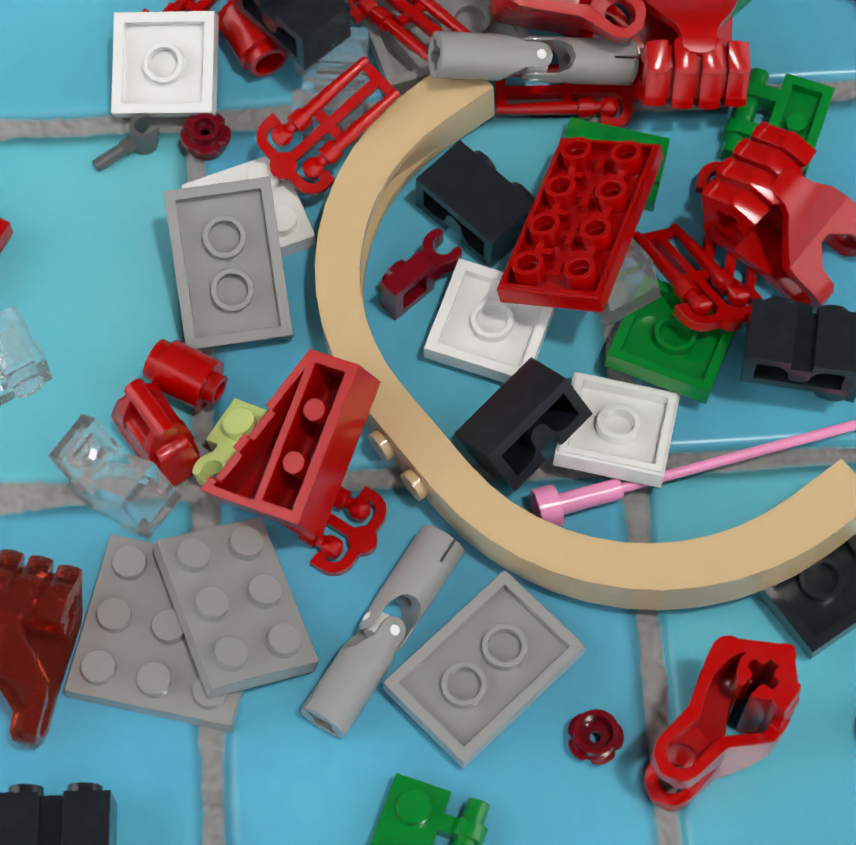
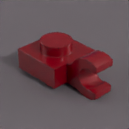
(413, 279)

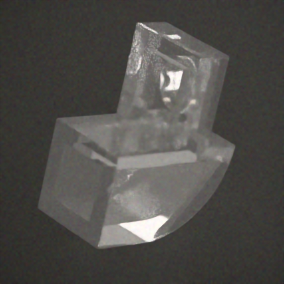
(111, 481)

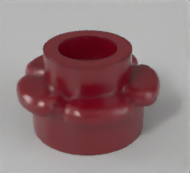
(205, 146)
(595, 722)

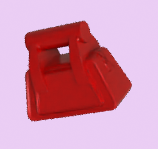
(156, 430)

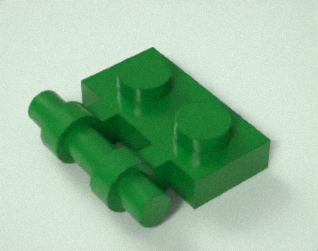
(796, 107)
(418, 815)

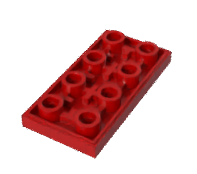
(581, 224)

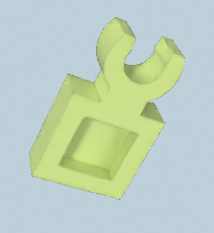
(236, 420)

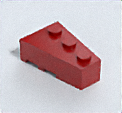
(301, 445)

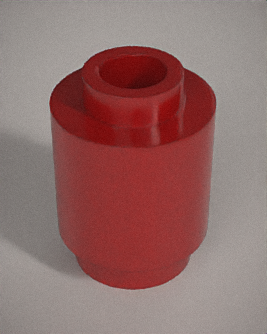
(250, 45)
(185, 373)

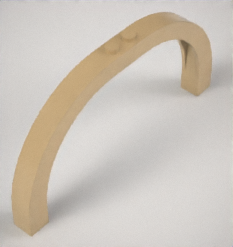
(558, 559)

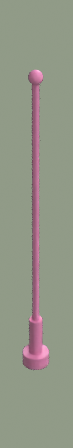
(552, 506)

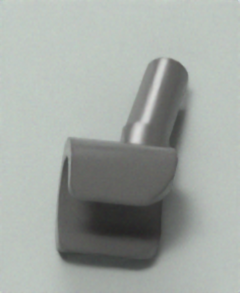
(136, 142)

